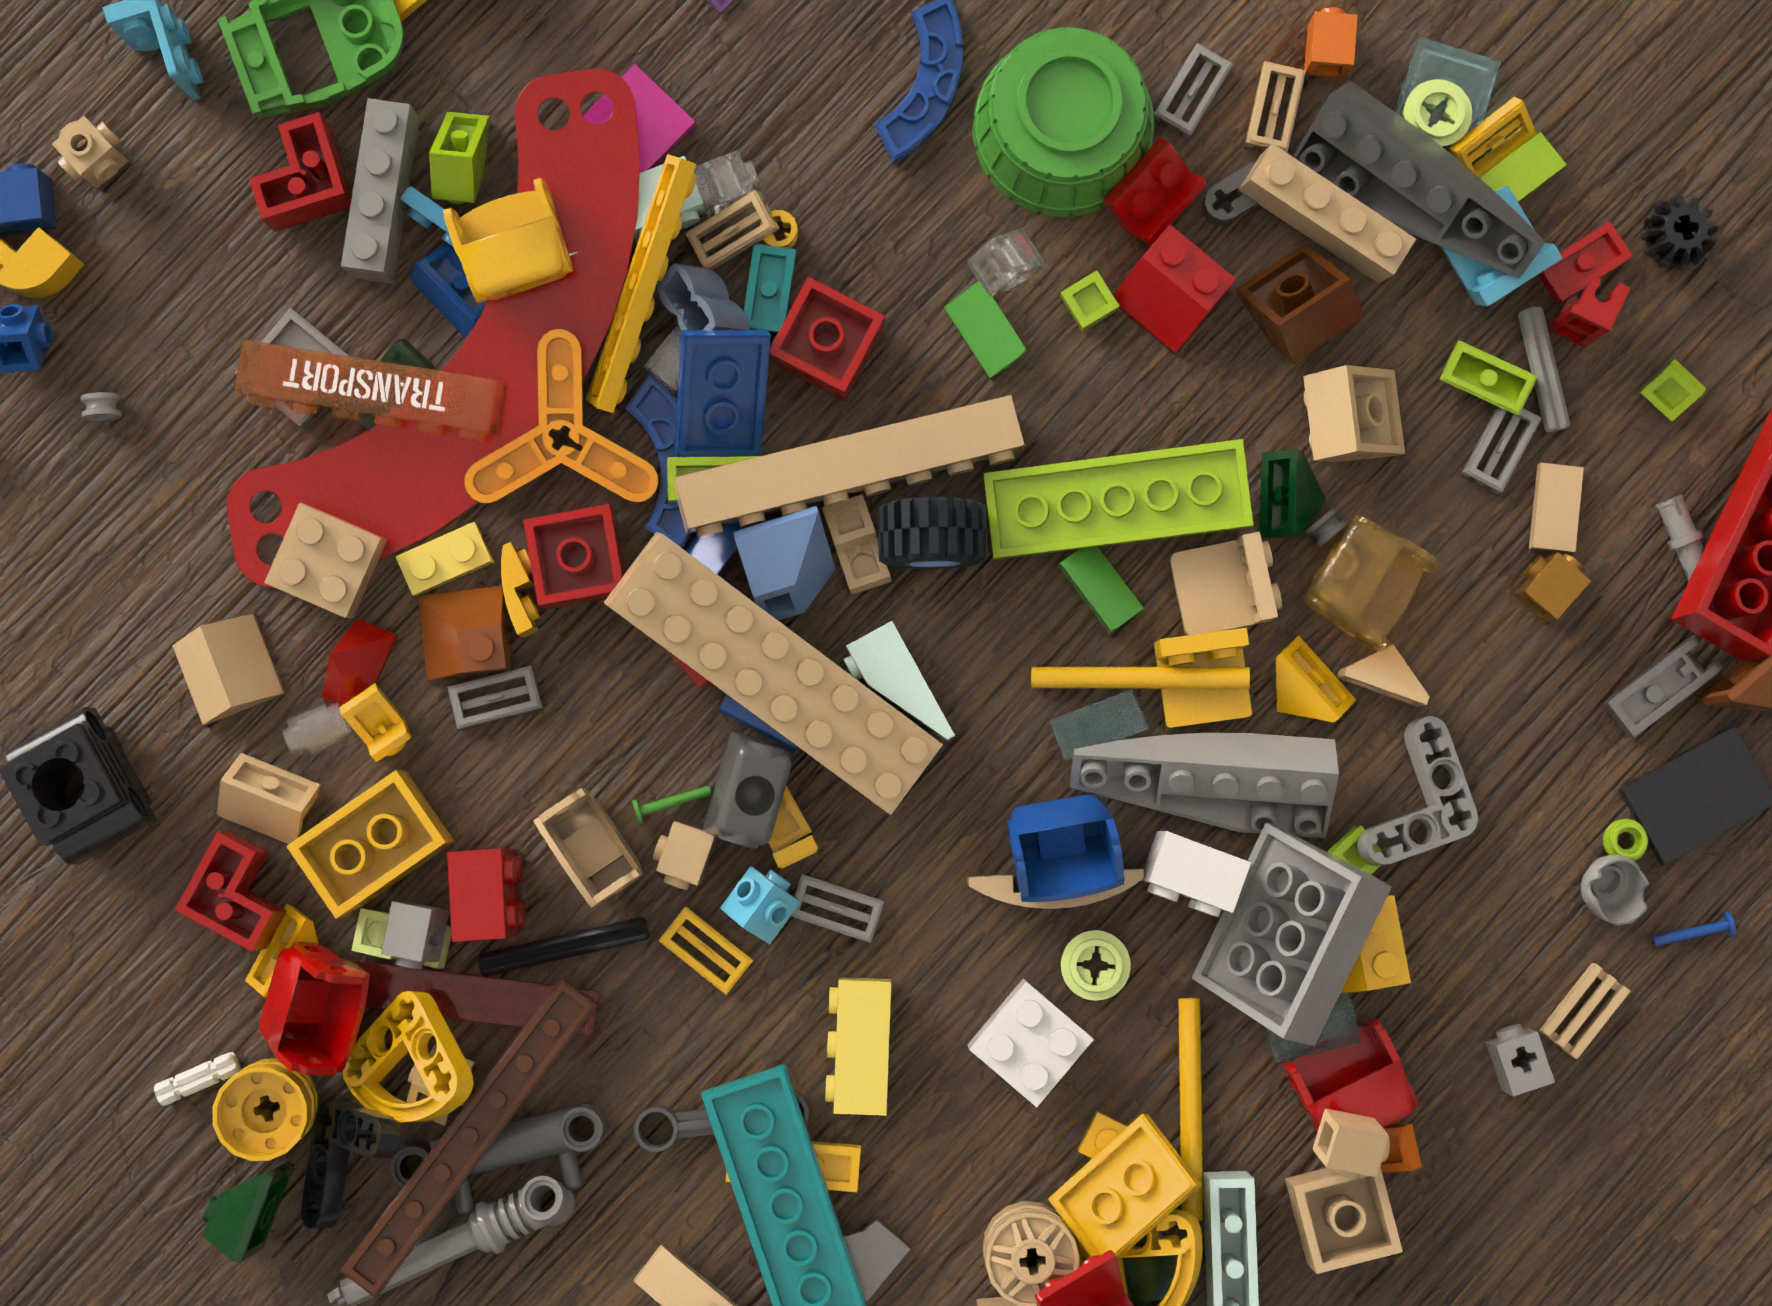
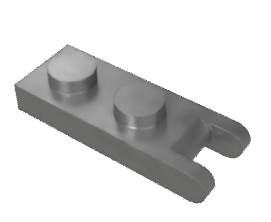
(1660, 688)

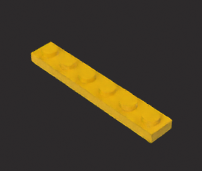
(646, 268)

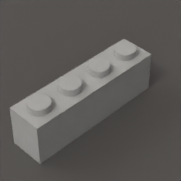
(379, 182)

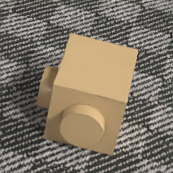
(684, 855)
(1351, 1144)

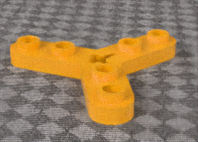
(559, 406)

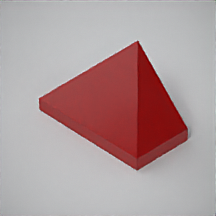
(357, 661)

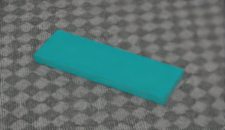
(782, 1191)

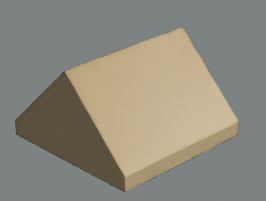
(228, 667)

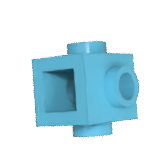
(761, 903)

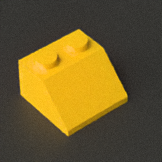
(1383, 955)

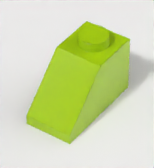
(459, 157)

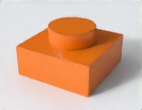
(1403, 1149)

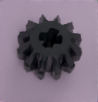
(1671, 243)

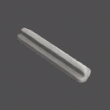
(1543, 364)

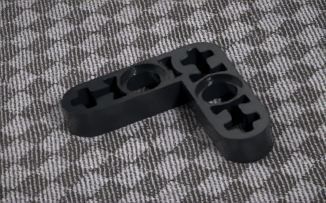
(336, 1132)

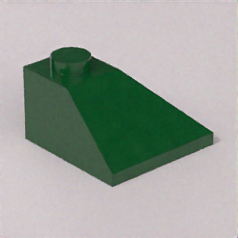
(245, 1213)

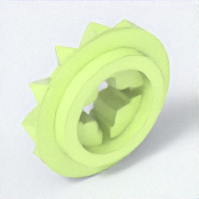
(1456, 111)
(1108, 981)

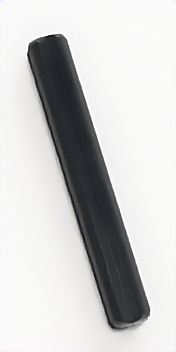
(563, 946)

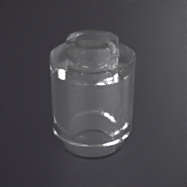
(316, 730)

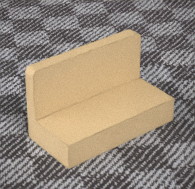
(266, 798)

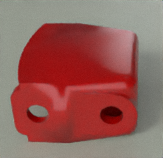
(313, 1009)
(1354, 1079)

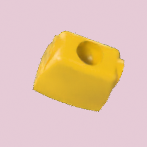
(510, 243)

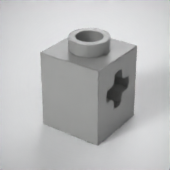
(415, 933)
(1534, 1066)

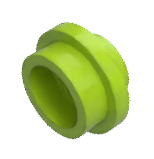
(1637, 836)

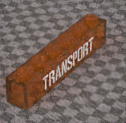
(370, 388)

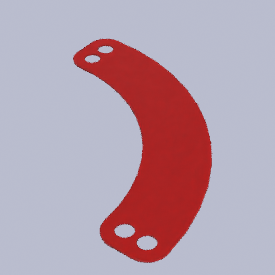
(412, 480)

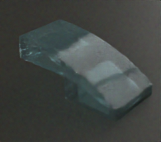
(1100, 723)

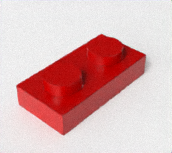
(1584, 261)

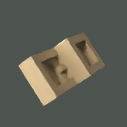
(856, 544)

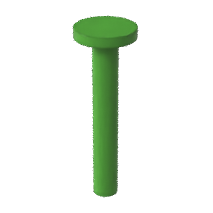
(670, 802)

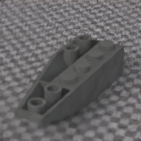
(1414, 181)

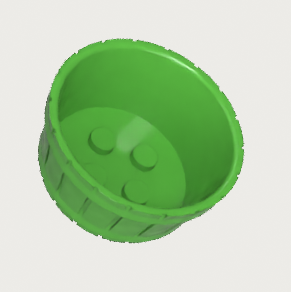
(1062, 121)

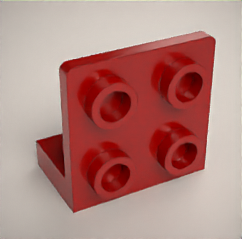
(1093, 1284)

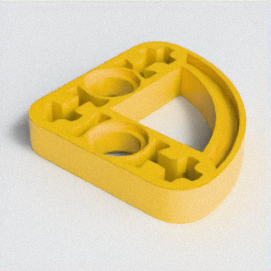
(444, 1075)
(1188, 1252)

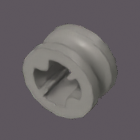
(101, 406)

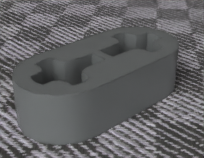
(1225, 189)

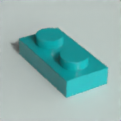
(769, 287)

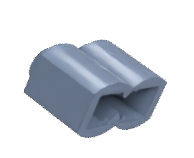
(700, 299)

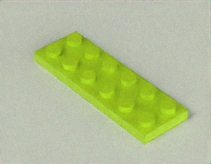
(1118, 499)

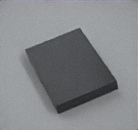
(1697, 795)

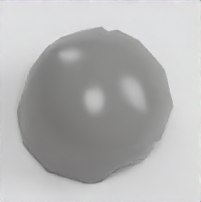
(1614, 889)

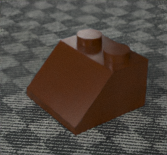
(1301, 302)

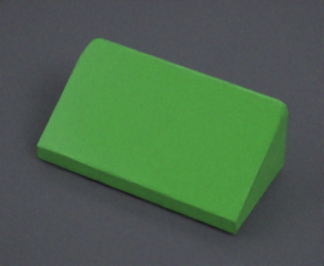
(986, 330)
(1100, 587)

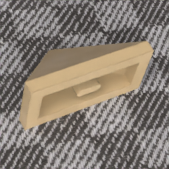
(1387, 675)

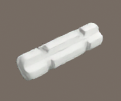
(197, 1078)

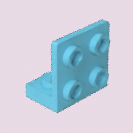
(152, 25)
(1489, 284)

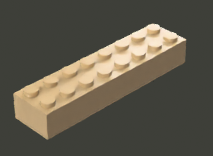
(772, 672)

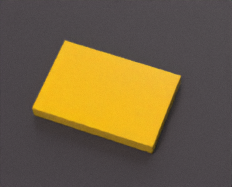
(1125, 1190)

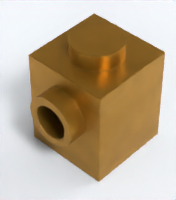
(1552, 585)

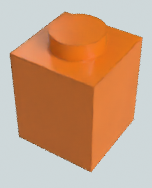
(1330, 43)

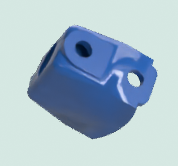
(1065, 849)

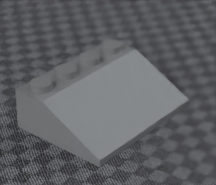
(1291, 935)

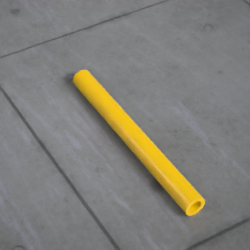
(1141, 677)
(1191, 1098)

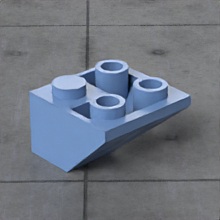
(786, 561)

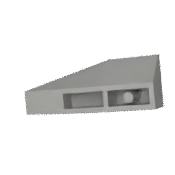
(1219, 778)

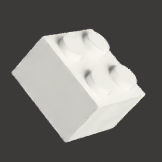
(1196, 872)
(1030, 1042)

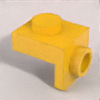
(376, 722)

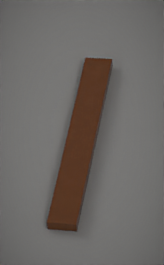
(468, 1138)

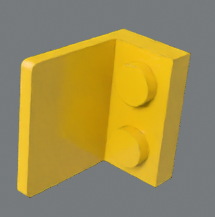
(1209, 649)

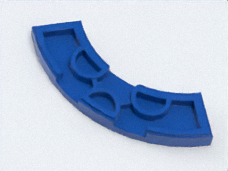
(935, 83)
(656, 411)

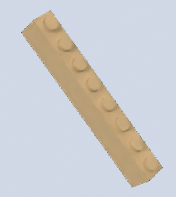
(848, 465)

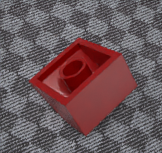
(1173, 289)

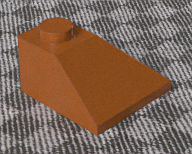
(465, 633)
(1743, 687)

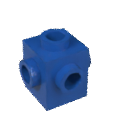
(23, 338)

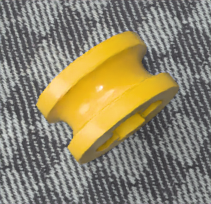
(788, 221)

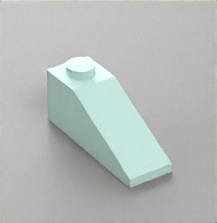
(892, 673)

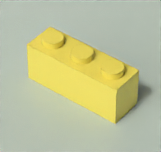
(859, 1046)

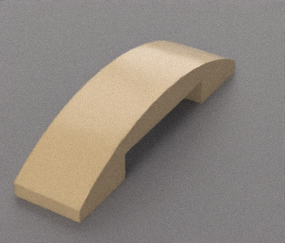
(1001, 888)

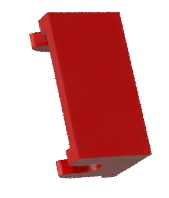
(1588, 318)

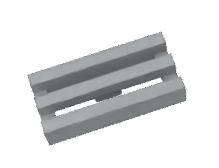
(1175, 121)
(1484, 477)
(531, 689)
(872, 919)

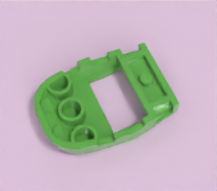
(359, 36)

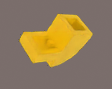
(38, 267)

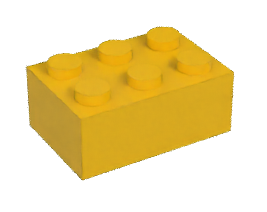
(370, 844)

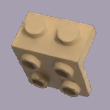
(1225, 585)

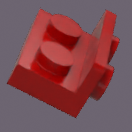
(1154, 192)

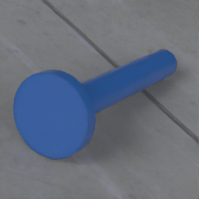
(1726, 925)

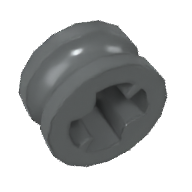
(1326, 526)

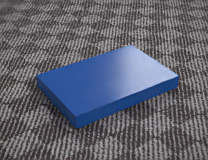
(721, 393)

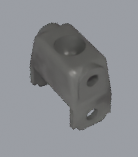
(748, 791)

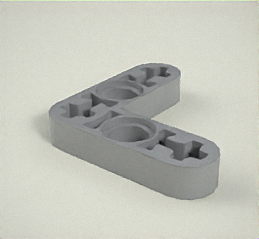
(1436, 813)

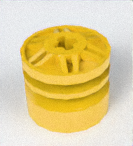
(254, 1131)

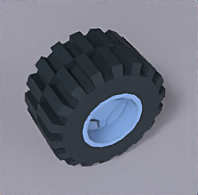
(932, 533)

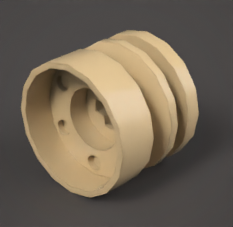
(1007, 1240)

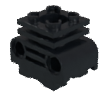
(112, 798)

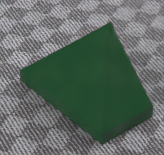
(1288, 494)

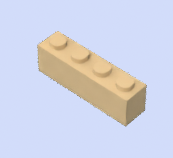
(1327, 214)

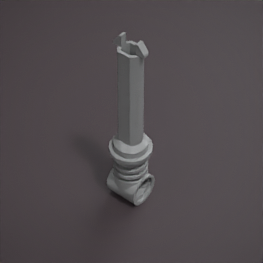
(486, 1229)

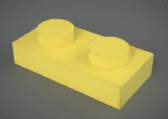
(444, 559)

